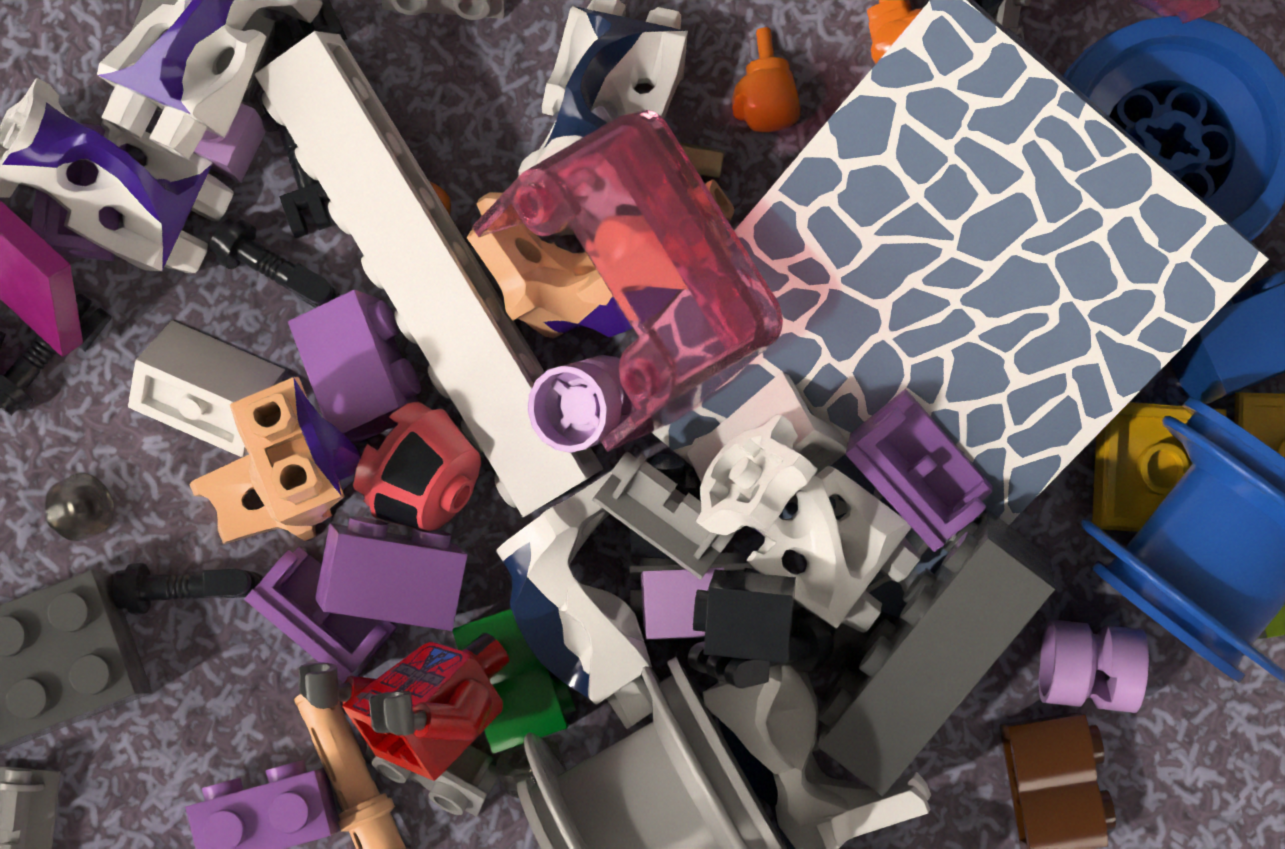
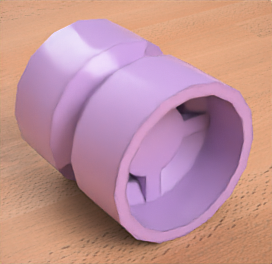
(579, 403)
(1098, 666)

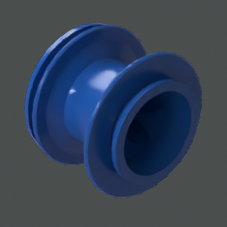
(1205, 97)
(1213, 547)

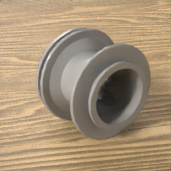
(651, 790)

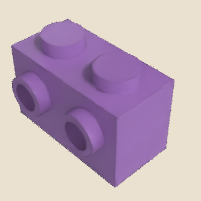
(355, 363)
(391, 574)
(276, 815)

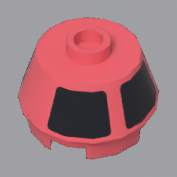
(420, 470)

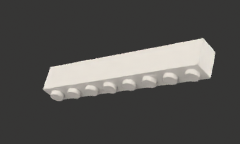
(420, 262)

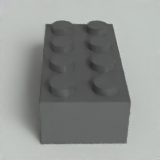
(934, 651)
(65, 658)

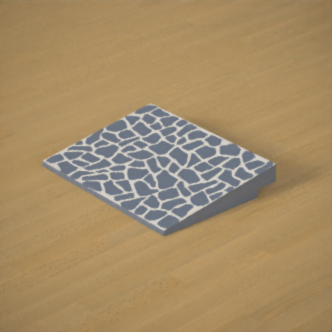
(983, 251)

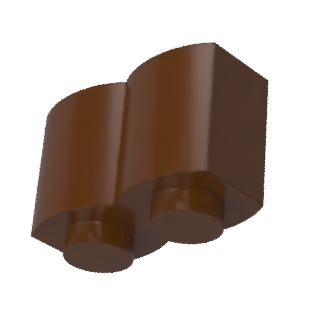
(1056, 782)

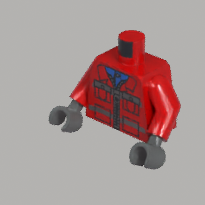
(420, 708)

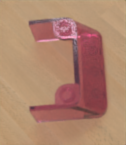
(662, 256)

